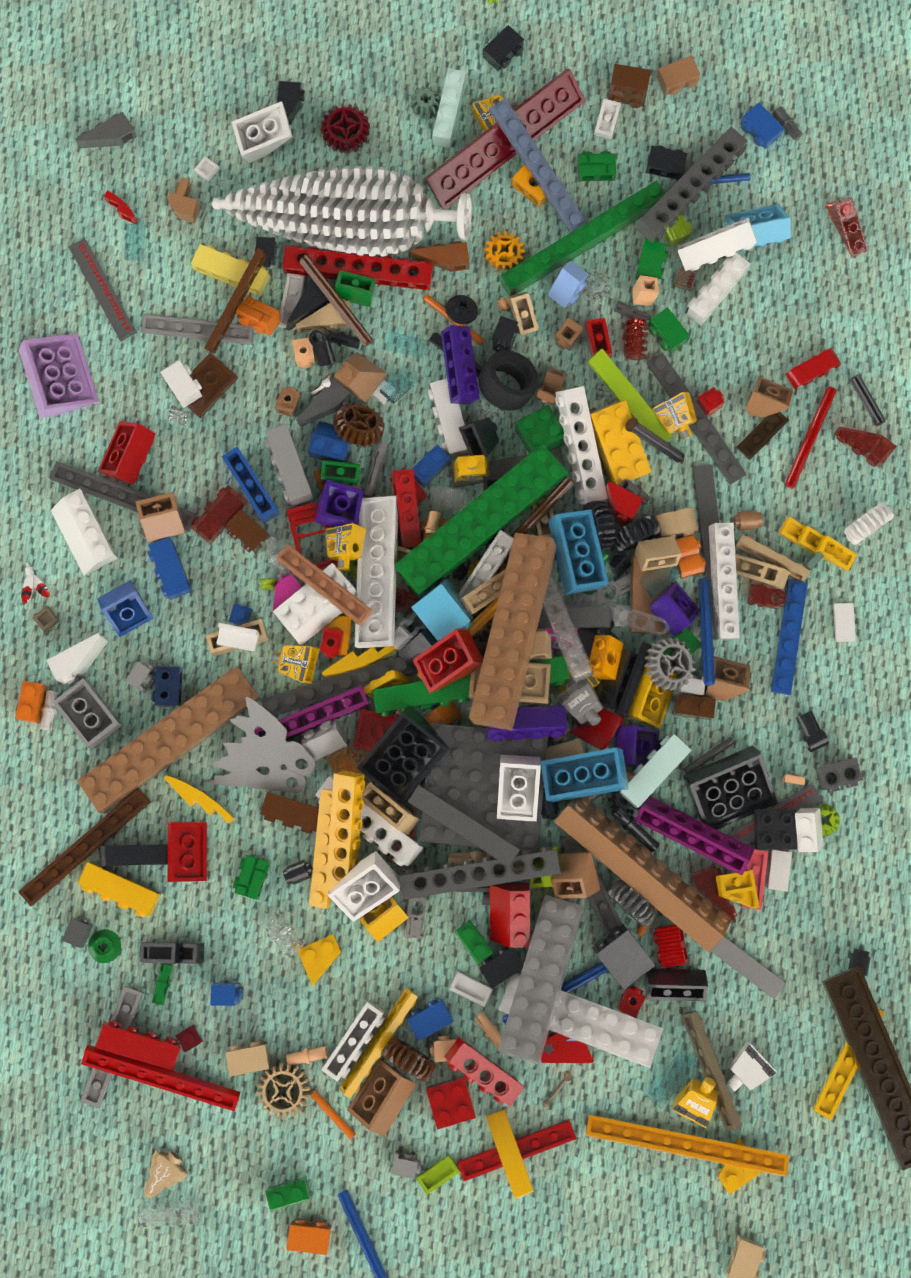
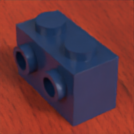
(168, 686)

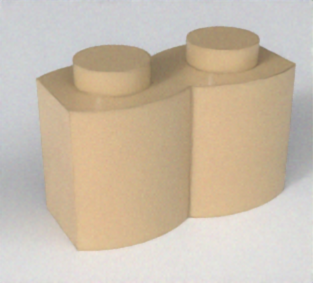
(677, 523)

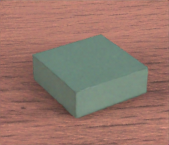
(813, 560)

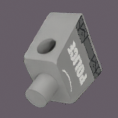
(581, 702)

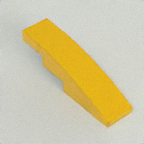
(815, 542)
(352, 662)
(193, 795)
(509, 1154)

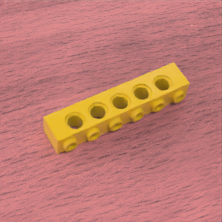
(340, 821)

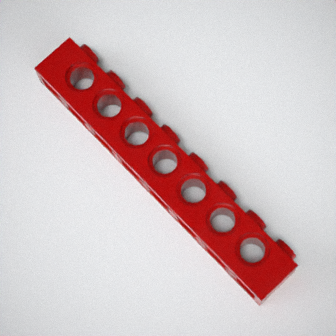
(383, 277)

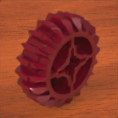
(361, 126)

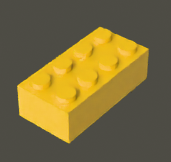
(618, 448)

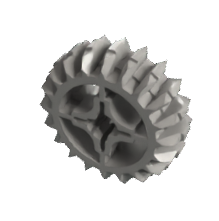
(660, 664)

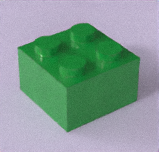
(539, 429)

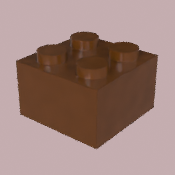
(629, 85)

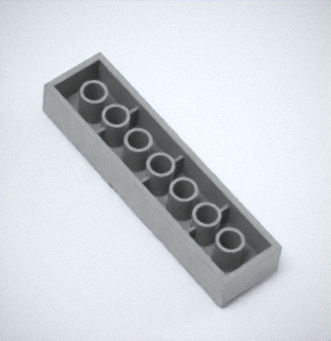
(541, 980)

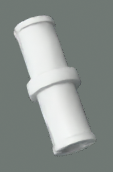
(48, 710)

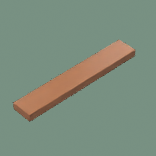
(324, 585)

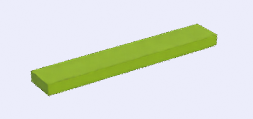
(623, 390)

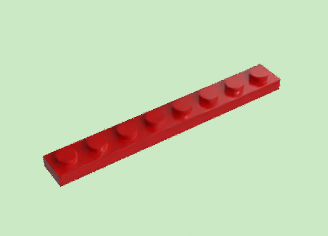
(161, 1078)

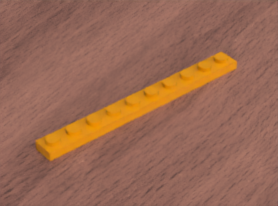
(687, 1145)

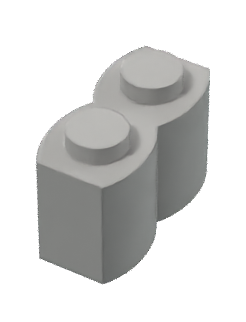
(407, 631)

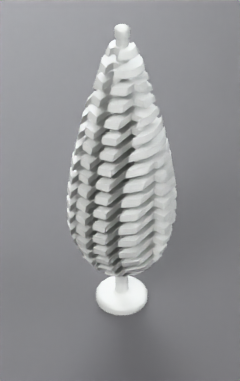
(345, 210)

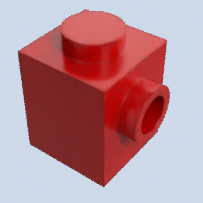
(711, 401)

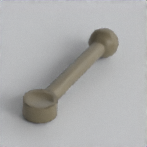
(567, 1077)

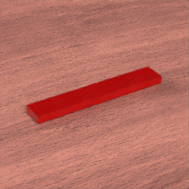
(528, 1146)

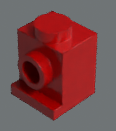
(335, 650)
(626, 1007)

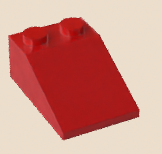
(448, 660)

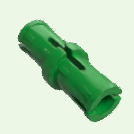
(162, 984)

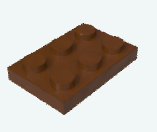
(214, 380)

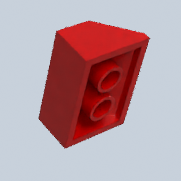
(127, 452)
(510, 914)

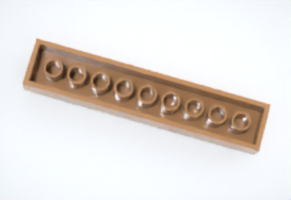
(513, 631)
(168, 740)
(644, 872)

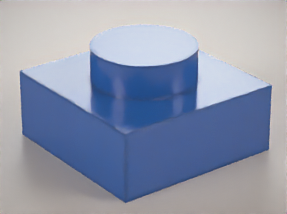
(240, 614)

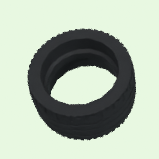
(519, 368)

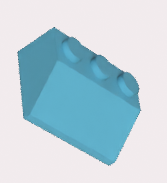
(768, 222)

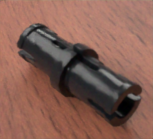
(343, 339)

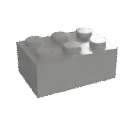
(87, 713)

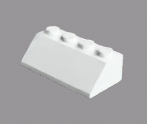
(83, 532)

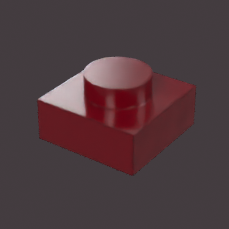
(189, 1038)

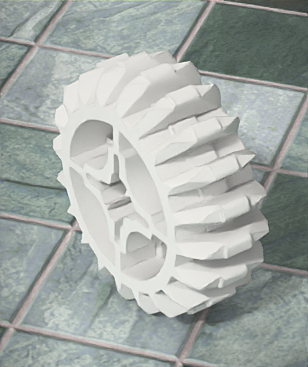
(869, 523)

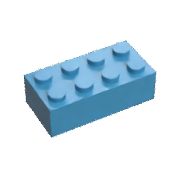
(578, 552)
(584, 775)

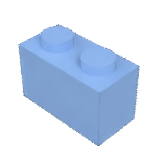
(568, 284)

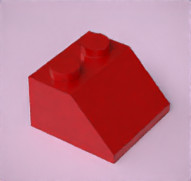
(623, 503)

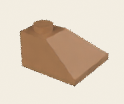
(360, 377)
(768, 398)
(730, 680)

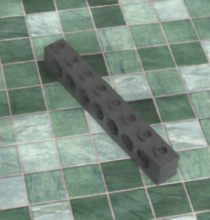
(730, 141)
(411, 890)

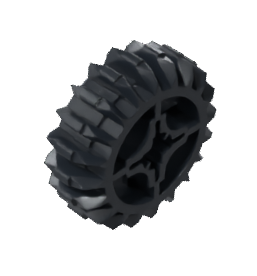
(604, 523)
(639, 530)

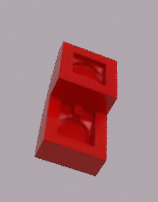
(123, 209)

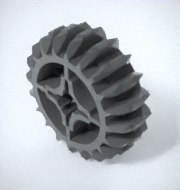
(632, 903)

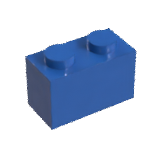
(761, 126)
(431, 466)
(226, 994)
(430, 1019)

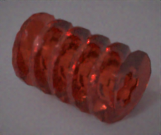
(634, 339)

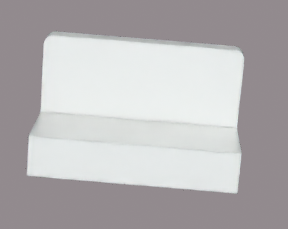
(237, 637)

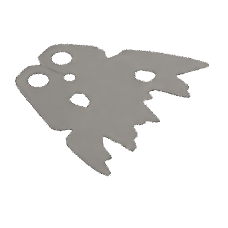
(263, 751)

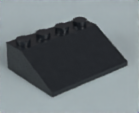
(404, 755)
(730, 788)

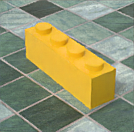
(119, 889)

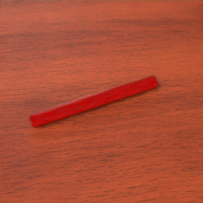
(810, 437)

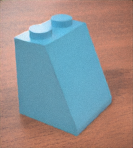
(442, 610)

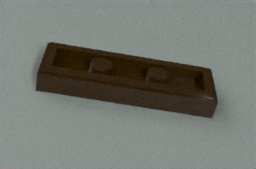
(762, 434)

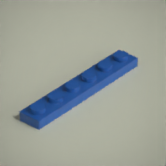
(789, 637)

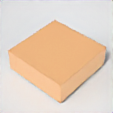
(792, 779)

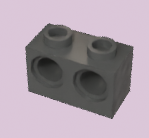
(838, 771)

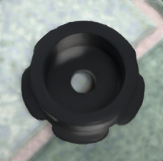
(460, 572)

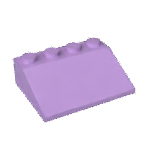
(57, 374)

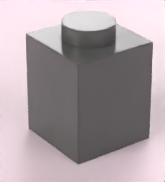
(77, 931)

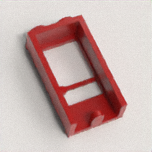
(304, 515)

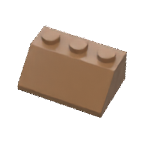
(381, 1097)

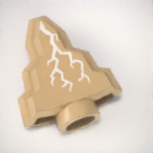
(164, 1172)

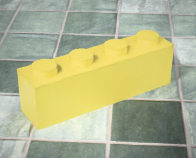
(227, 268)

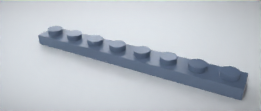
(537, 165)

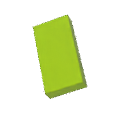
(438, 1174)

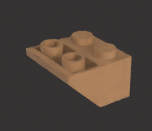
(160, 517)
(577, 876)

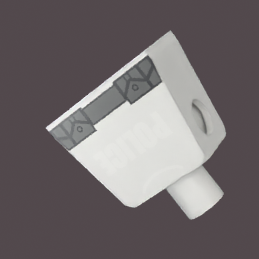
(749, 1068)

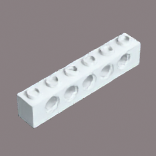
(585, 435)
(724, 581)
(409, 849)

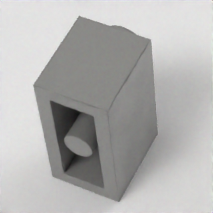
(324, 739)

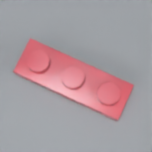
(758, 864)

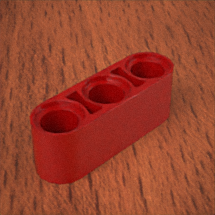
(812, 368)

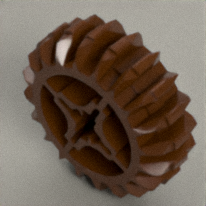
(359, 424)
(409, 1059)

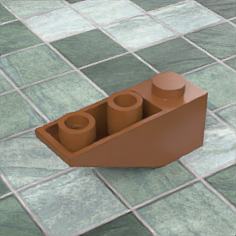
(447, 257)

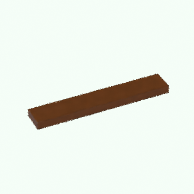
(235, 301)

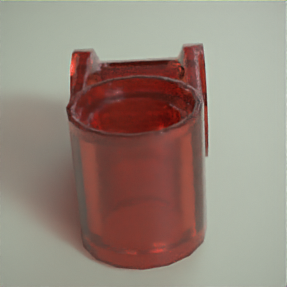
(764, 596)

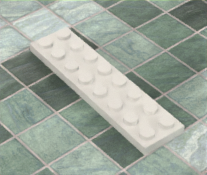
(377, 572)
(598, 1026)

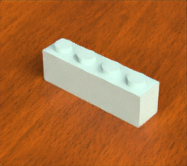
(449, 108)
(656, 770)

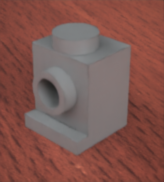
(140, 676)
(406, 1165)

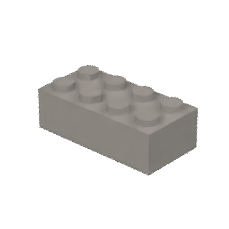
(286, 460)

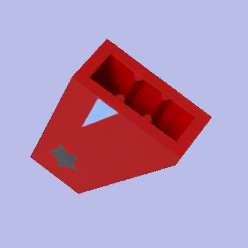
(565, 1050)

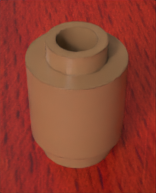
(748, 520)

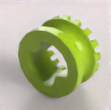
(268, 584)

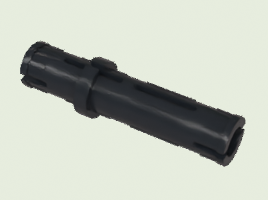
(629, 823)

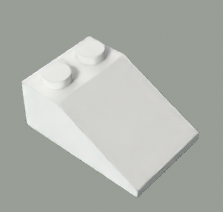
(262, 132)
(76, 660)
(518, 787)
(365, 886)

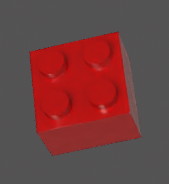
(450, 1102)

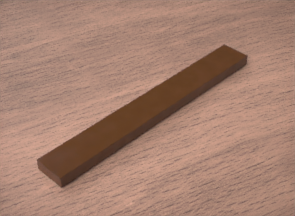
(84, 847)

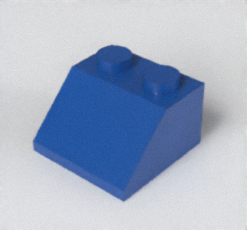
(327, 445)
(124, 608)

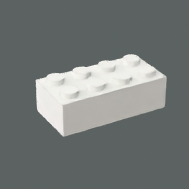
(308, 611)

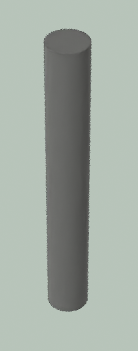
(709, 755)

